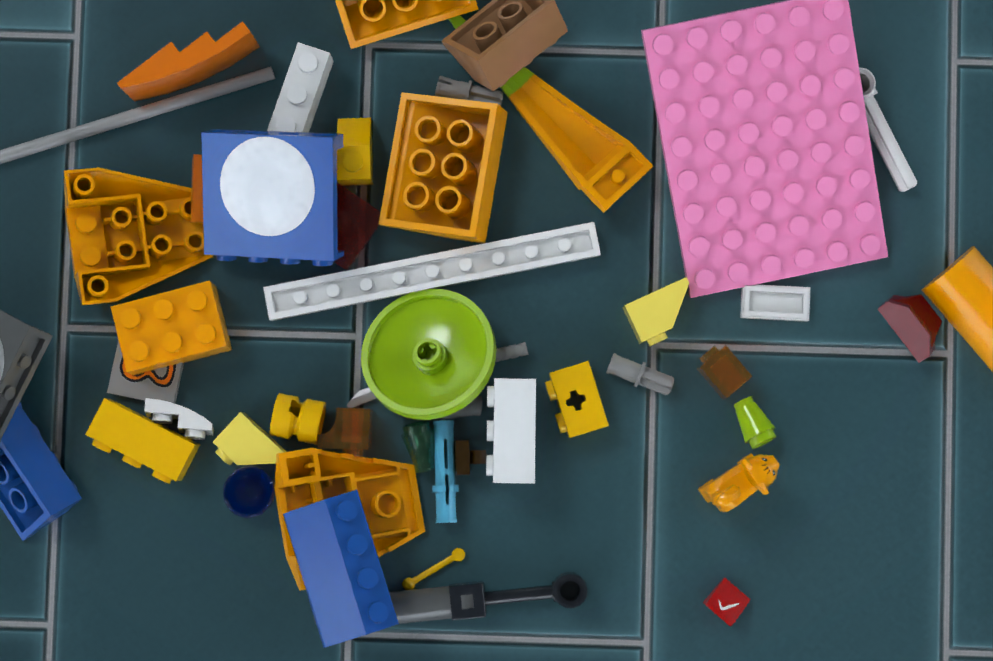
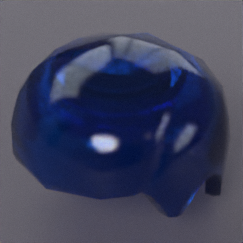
(248, 491)

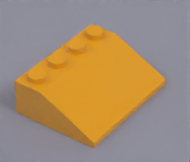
(443, 166)

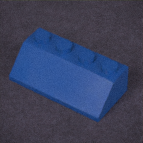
(31, 479)
(340, 568)

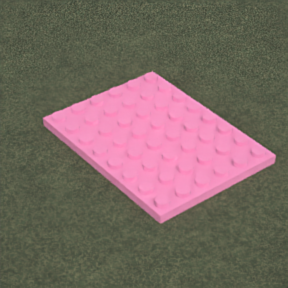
(765, 143)

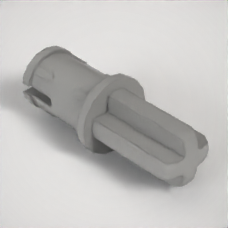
(462, 90)
(640, 374)

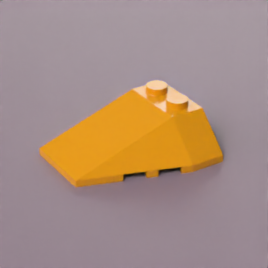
(384, 487)

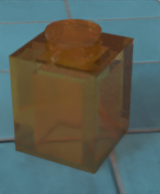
(723, 371)

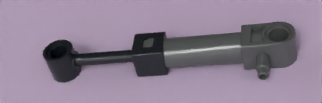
(469, 600)

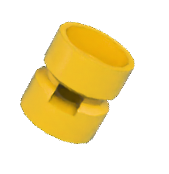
(297, 418)

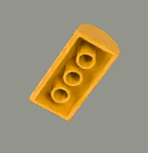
(966, 300)

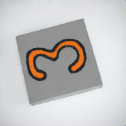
(154, 384)

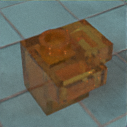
(350, 432)

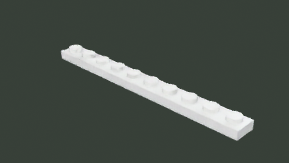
(431, 271)

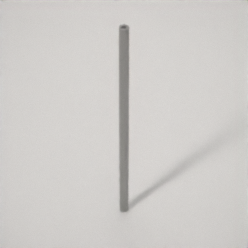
(136, 114)

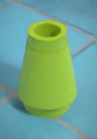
(754, 423)

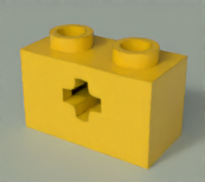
(581, 380)

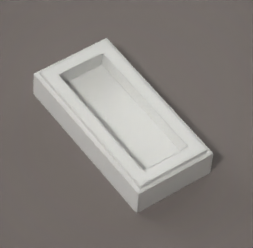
(775, 302)

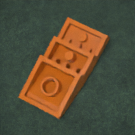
(176, 69)

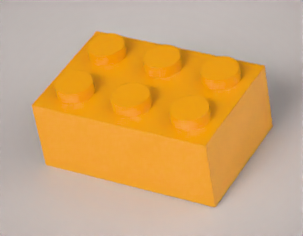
(171, 328)

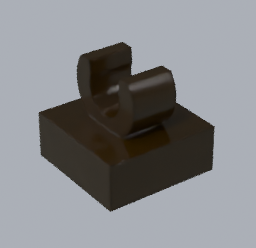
(464, 457)

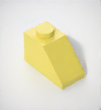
(656, 312)
(246, 443)

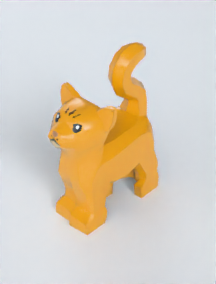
(741, 481)

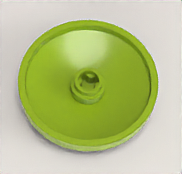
(428, 354)

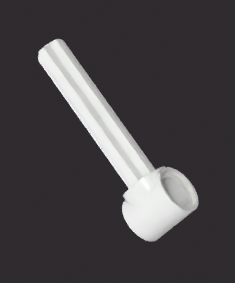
(884, 137)

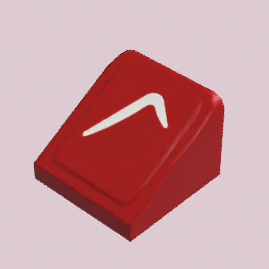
(727, 601)

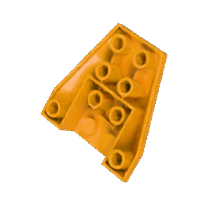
(127, 232)

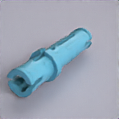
(445, 472)

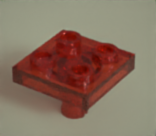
(355, 225)

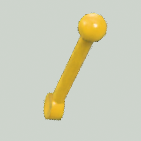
(457, 555)

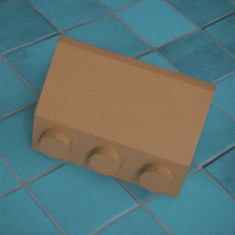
(505, 38)

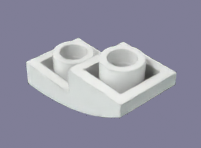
(189, 422)

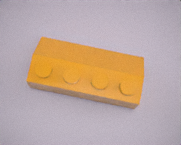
(379, 19)

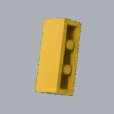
(141, 441)

